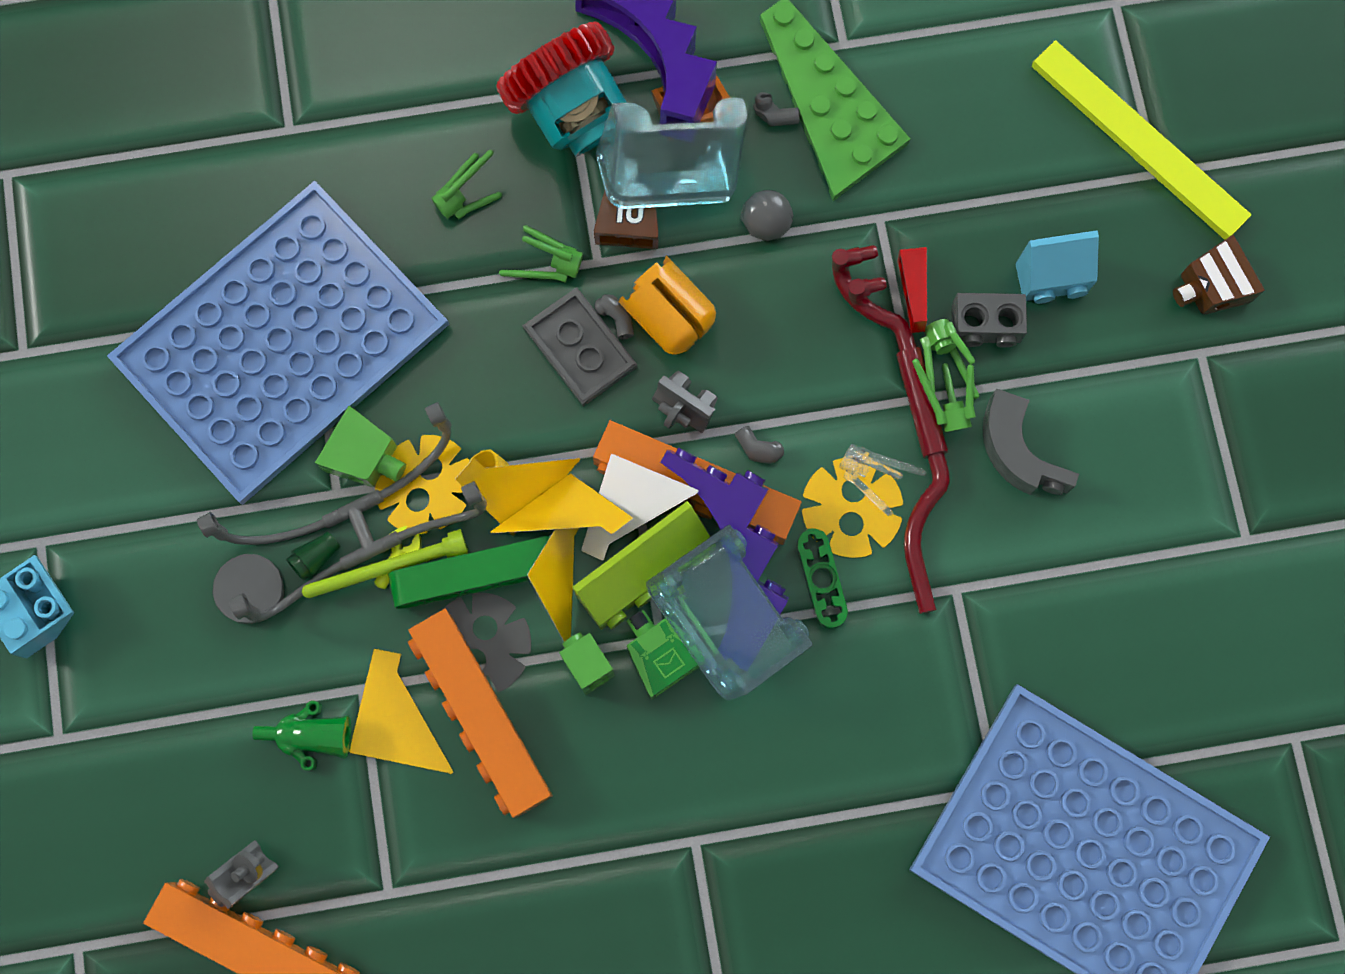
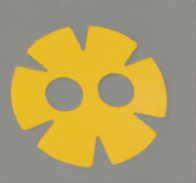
(440, 490)
(826, 517)

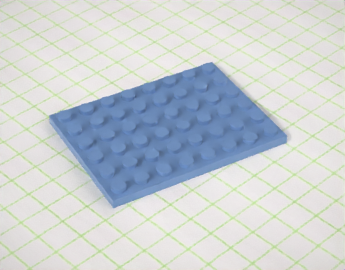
(278, 341)
(1087, 848)

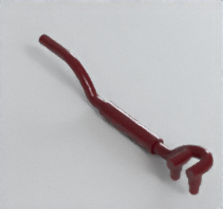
(928, 431)

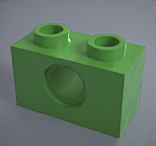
(586, 662)

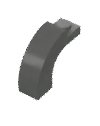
(1009, 452)

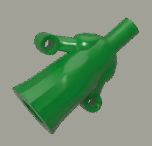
(297, 735)

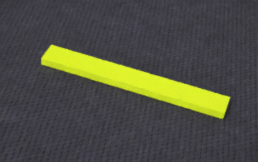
(1141, 140)

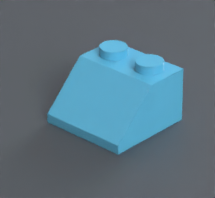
(1059, 266)

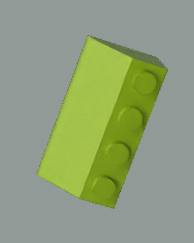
(623, 578)

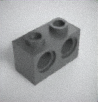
(987, 309)

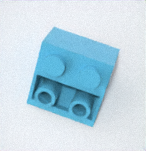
(31, 609)

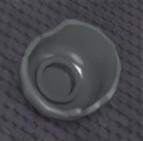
(767, 215)

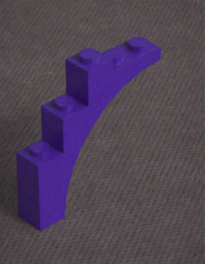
(670, 46)
(733, 505)

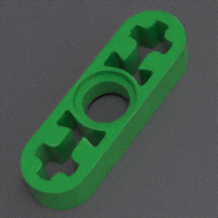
(823, 551)

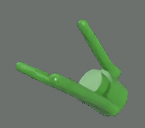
(449, 197)
(565, 258)
(943, 339)
(955, 414)

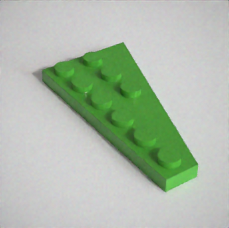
(836, 110)

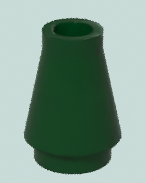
(312, 556)

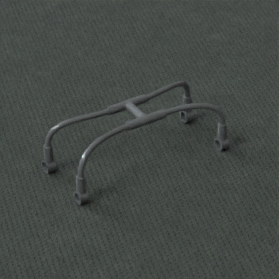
(369, 548)

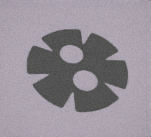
(508, 639)

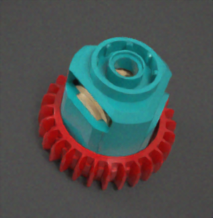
(566, 87)

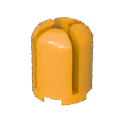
(670, 307)

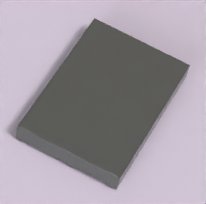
(579, 346)

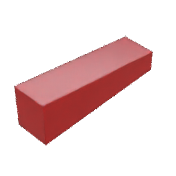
(913, 276)

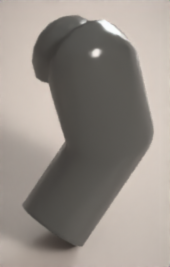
(772, 114)
(609, 305)
(758, 450)

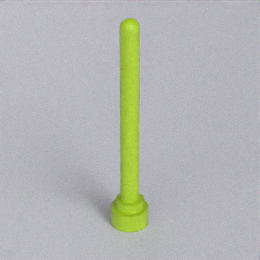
(450, 546)

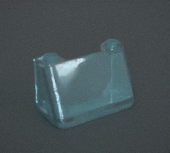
(671, 162)
(726, 616)

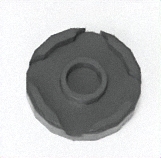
(249, 576)

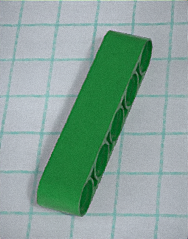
(464, 574)

